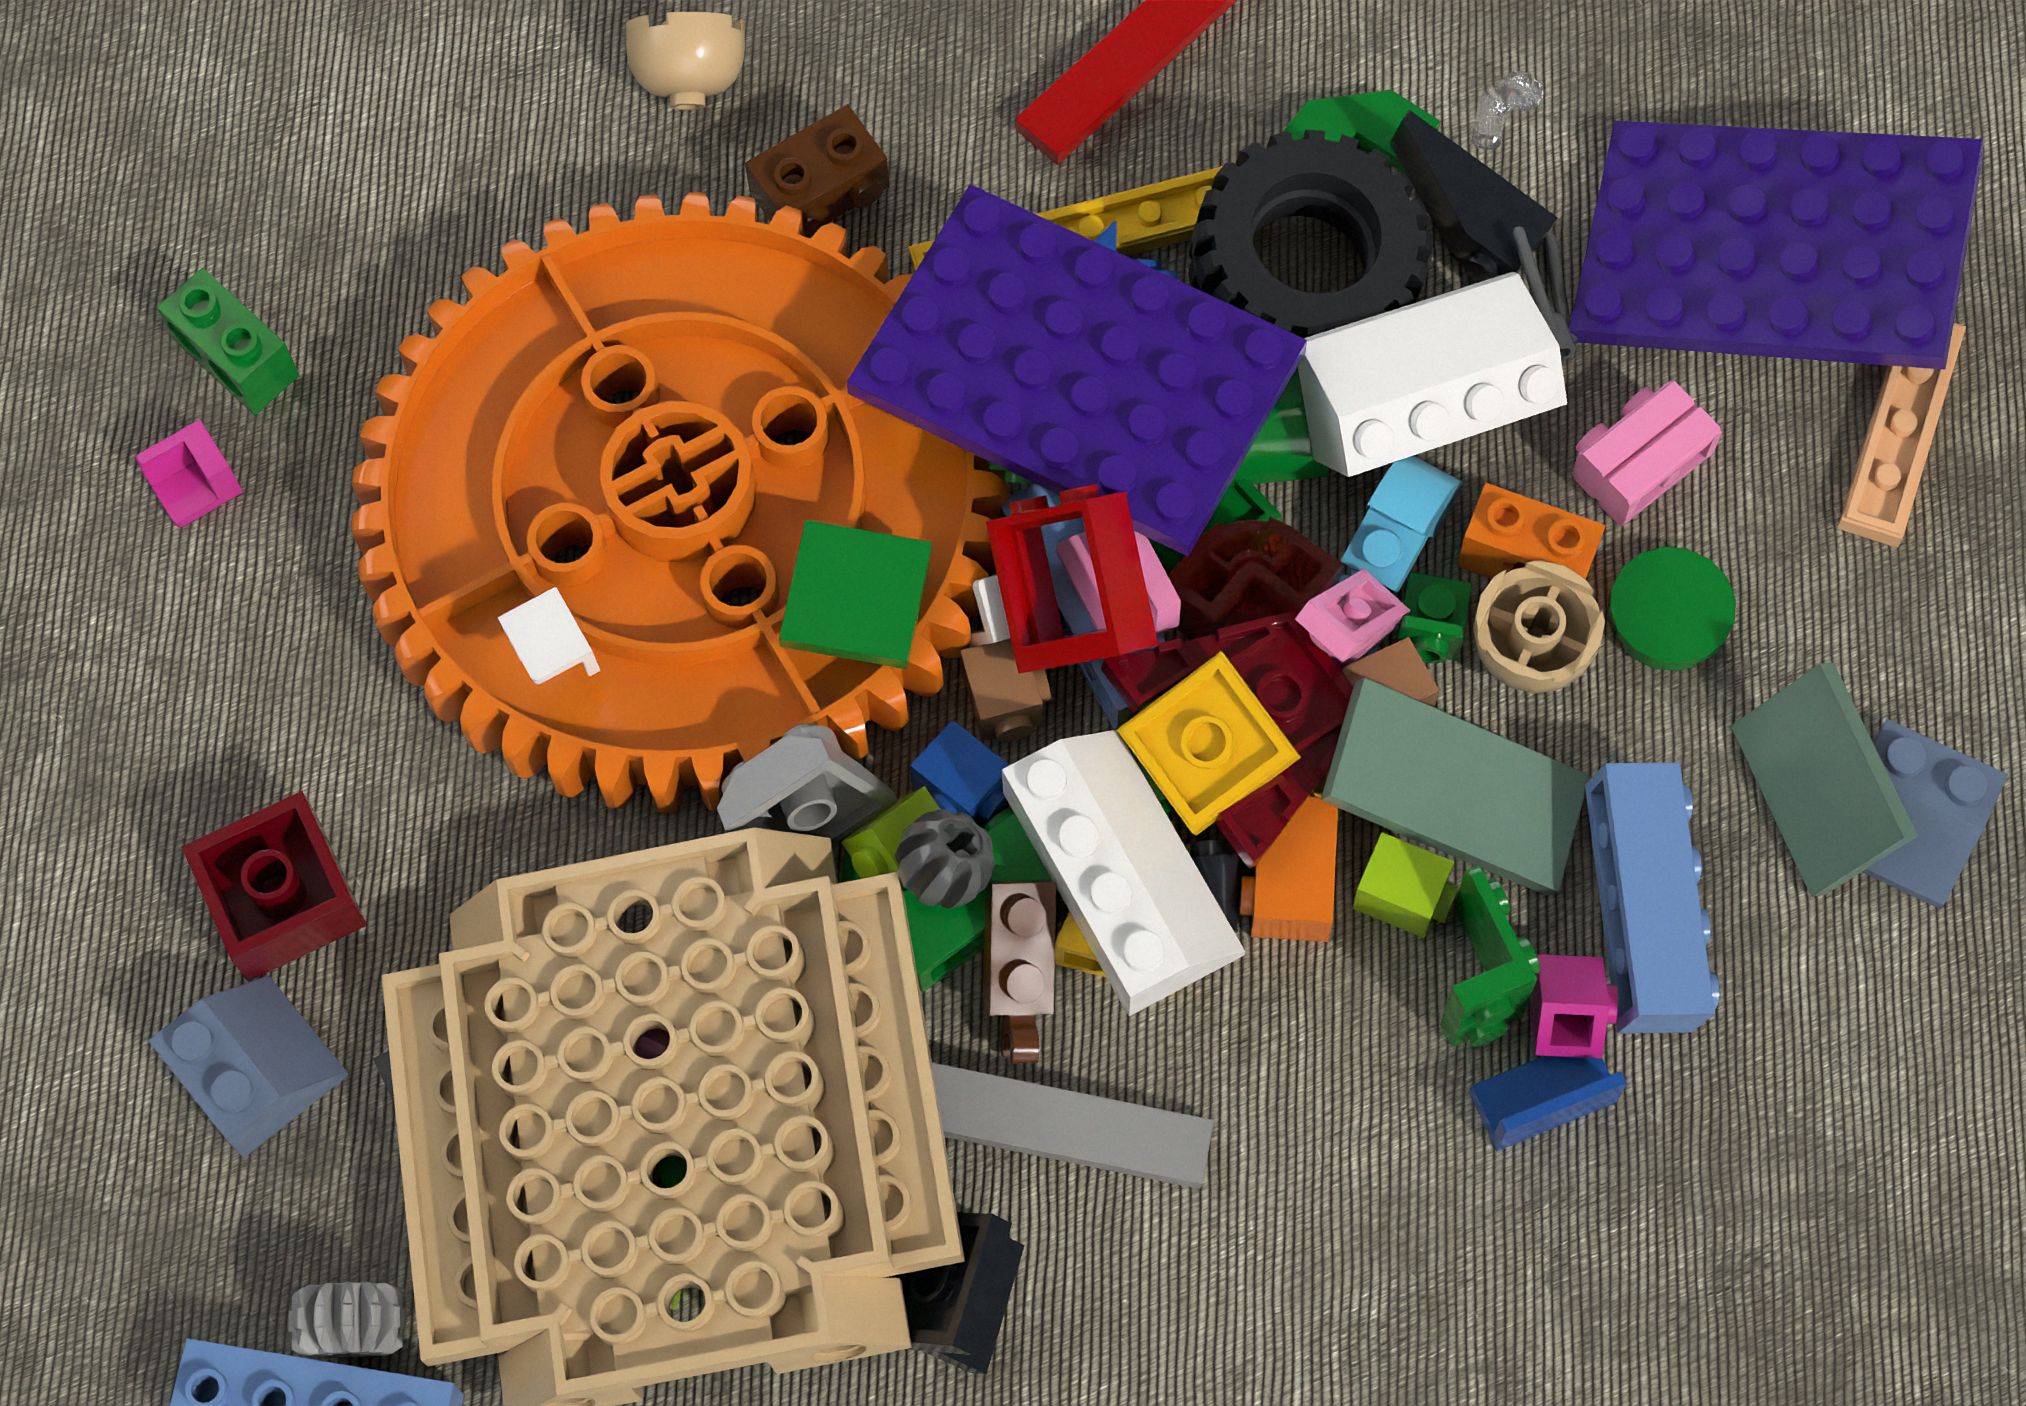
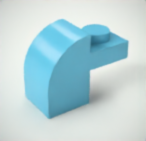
(1401, 517)

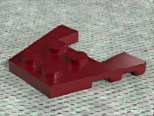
(1292, 682)

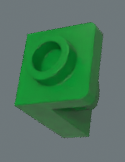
(1435, 616)

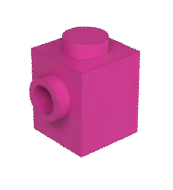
(1572, 1006)

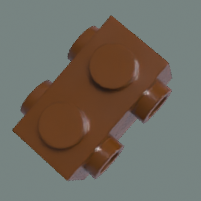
(820, 171)

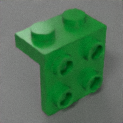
(1487, 1002)

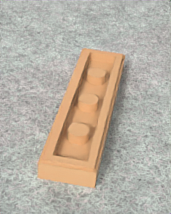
(1897, 449)

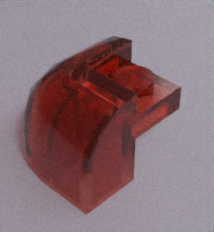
(1248, 575)

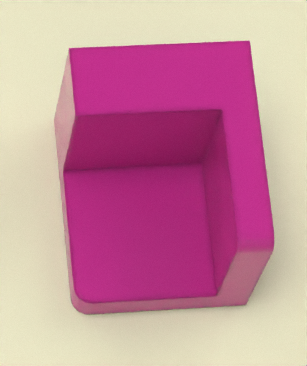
(188, 474)

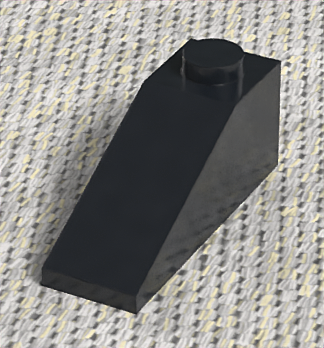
(1468, 201)

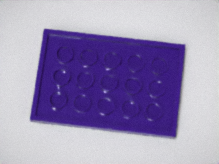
(1779, 243)
(1077, 366)

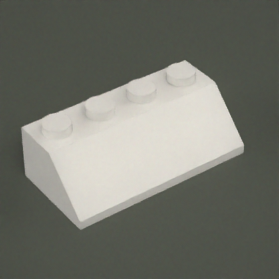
(1428, 375)
(1120, 867)

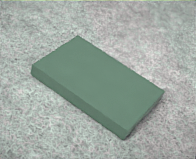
(1823, 780)

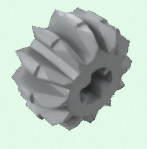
(347, 1320)

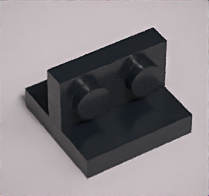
(961, 1305)

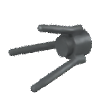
(1558, 316)

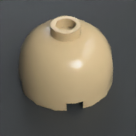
(686, 55)
(1538, 627)

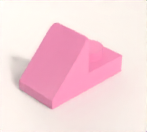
(1352, 618)

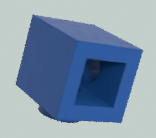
(961, 774)

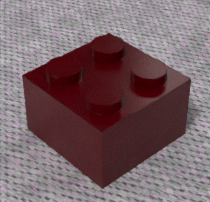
(274, 886)

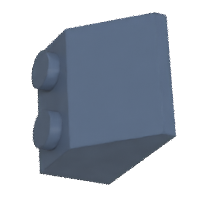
(1947, 804)
(248, 1061)

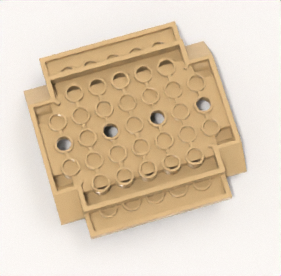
(784, 1086)

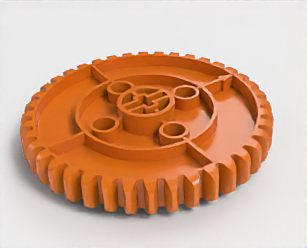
(681, 495)

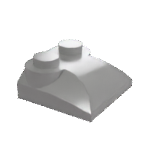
(803, 788)

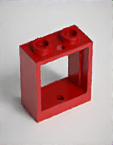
(1030, 592)

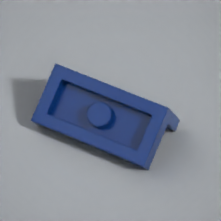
(1543, 1096)

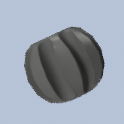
(945, 858)

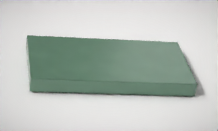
(1455, 787)

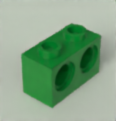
(228, 341)

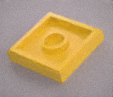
(1208, 743)

